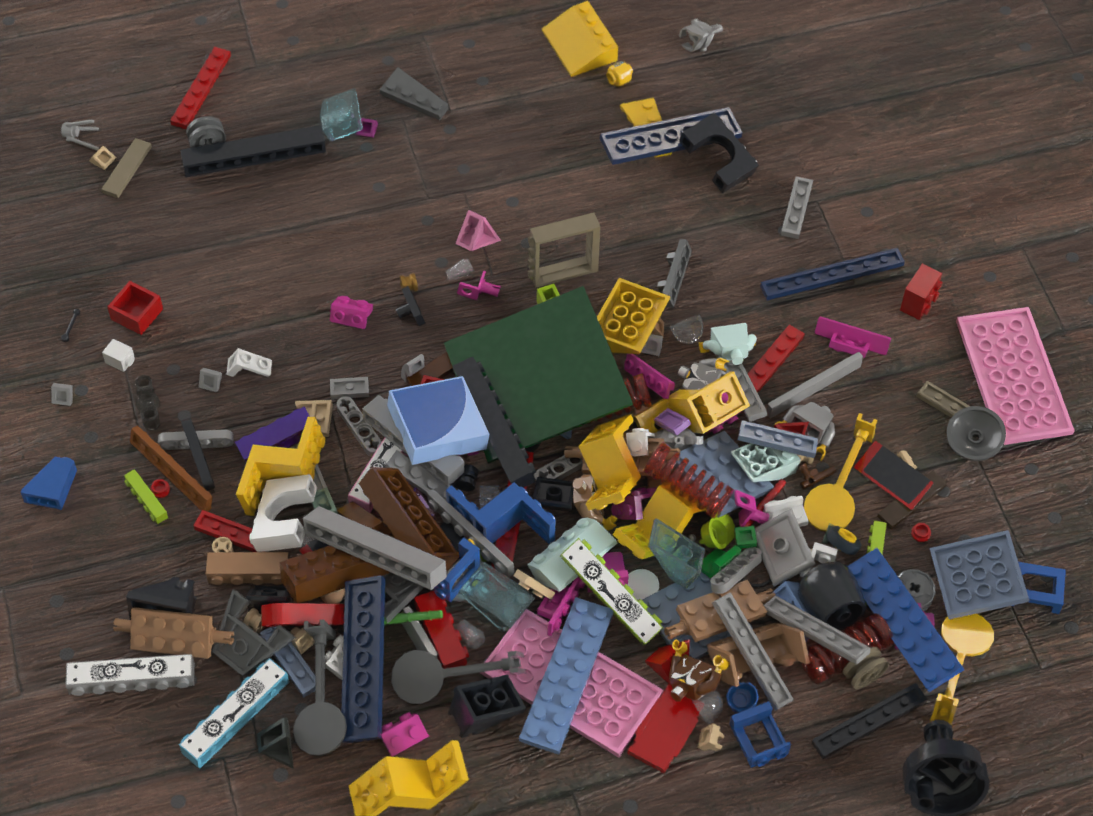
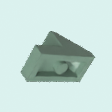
(324, 500)

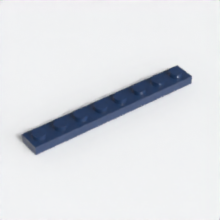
(832, 274)

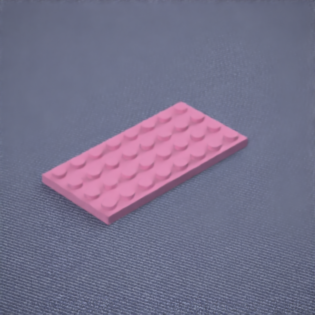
(1015, 374)
(613, 696)

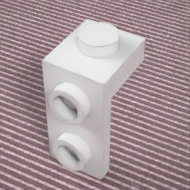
(638, 441)

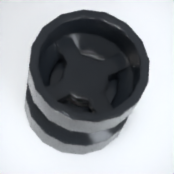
(467, 481)

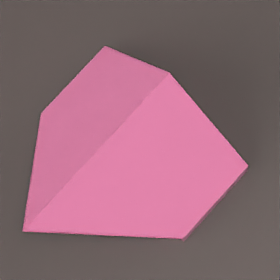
(476, 232)

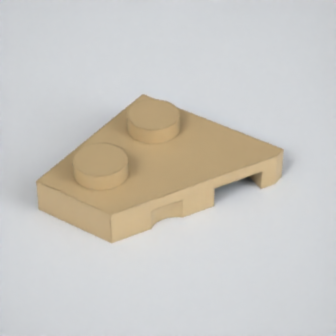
(321, 411)
(538, 588)

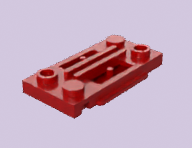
(664, 731)

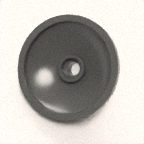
(979, 423)

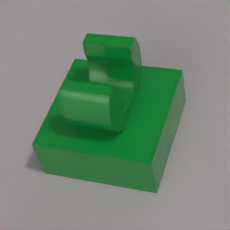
(745, 537)

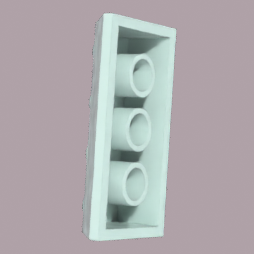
(550, 568)

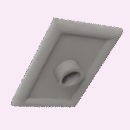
(783, 547)

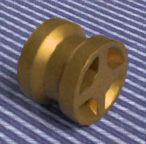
(409, 281)

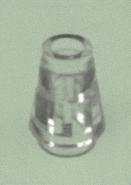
(460, 269)
(471, 634)

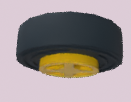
(843, 540)

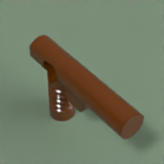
(814, 475)

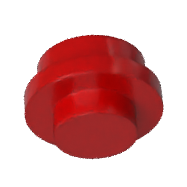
(160, 488)
(921, 532)

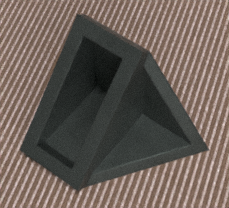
(276, 742)

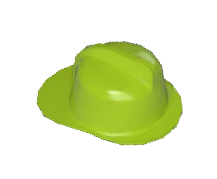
(718, 532)

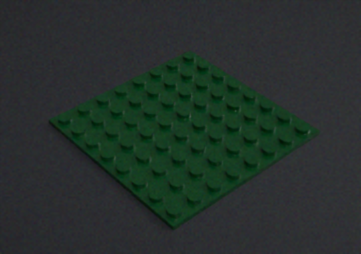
(547, 367)

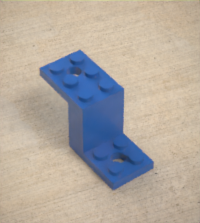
(504, 513)

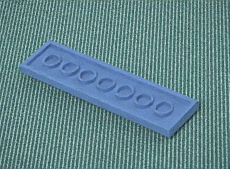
(566, 676)

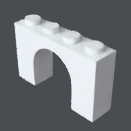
(277, 495)

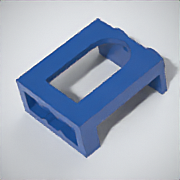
(468, 559)
(1055, 599)
(753, 715)

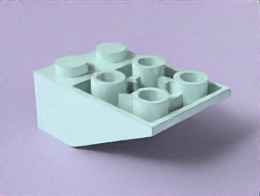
(765, 463)

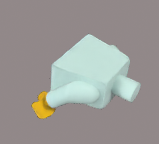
(730, 342)

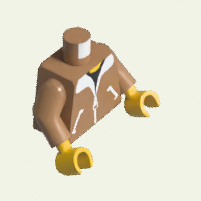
(583, 490)

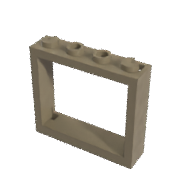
(567, 269)

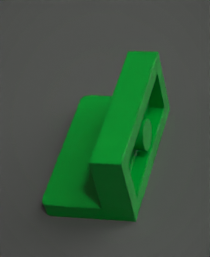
(718, 560)

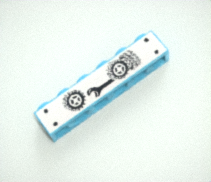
(233, 713)

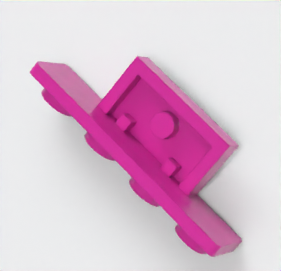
(850, 338)
(654, 379)
(559, 605)

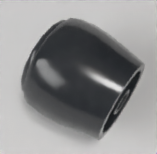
(832, 595)

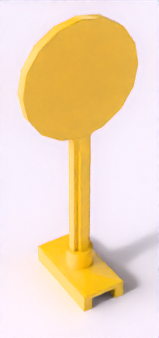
(832, 502)
(967, 637)

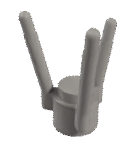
(71, 129)

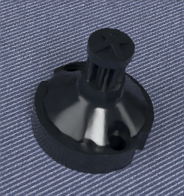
(944, 773)

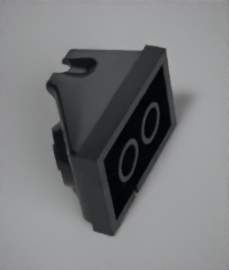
(164, 596)
(484, 704)

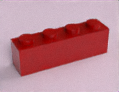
(441, 631)

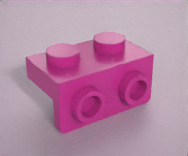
(350, 312)
(403, 733)

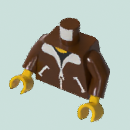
(692, 676)

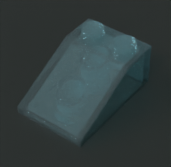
(341, 115)
(676, 554)
(496, 596)

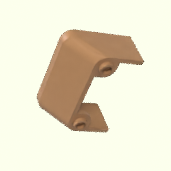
(779, 641)

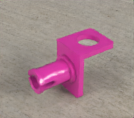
(483, 286)
(749, 510)

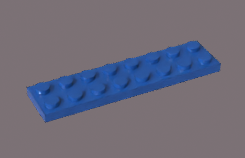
(909, 625)

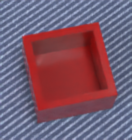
(921, 292)
(135, 307)

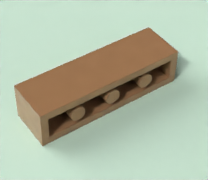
(244, 567)

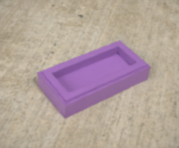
(672, 421)

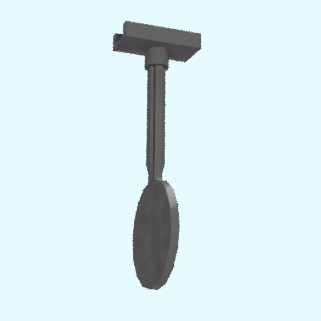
(420, 675)
(320, 725)

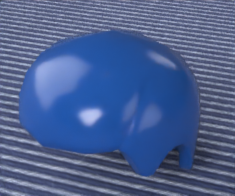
(742, 697)

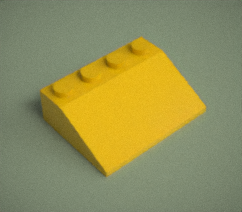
(581, 40)
(630, 316)

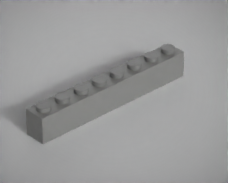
(375, 547)

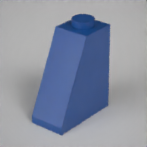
(51, 484)

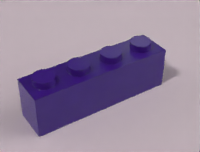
(282, 433)

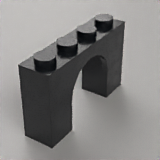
(715, 131)

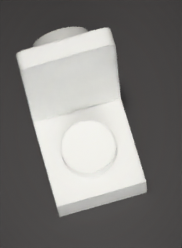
(245, 360)
(822, 554)

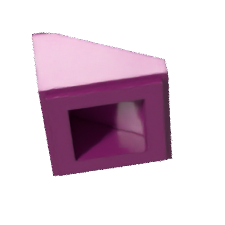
(369, 127)

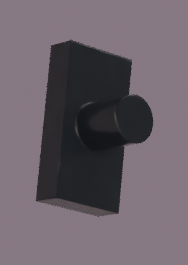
(410, 307)

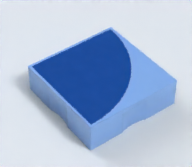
(438, 420)

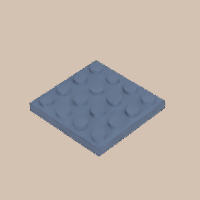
(717, 460)
(979, 575)
(664, 606)

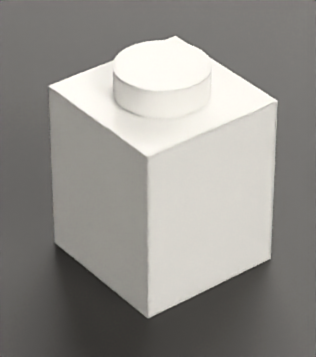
(118, 355)

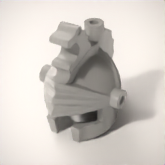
(700, 34)
(682, 440)

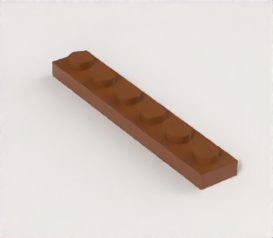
(171, 469)

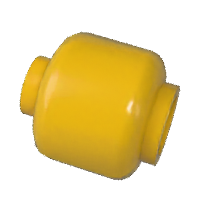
(619, 73)

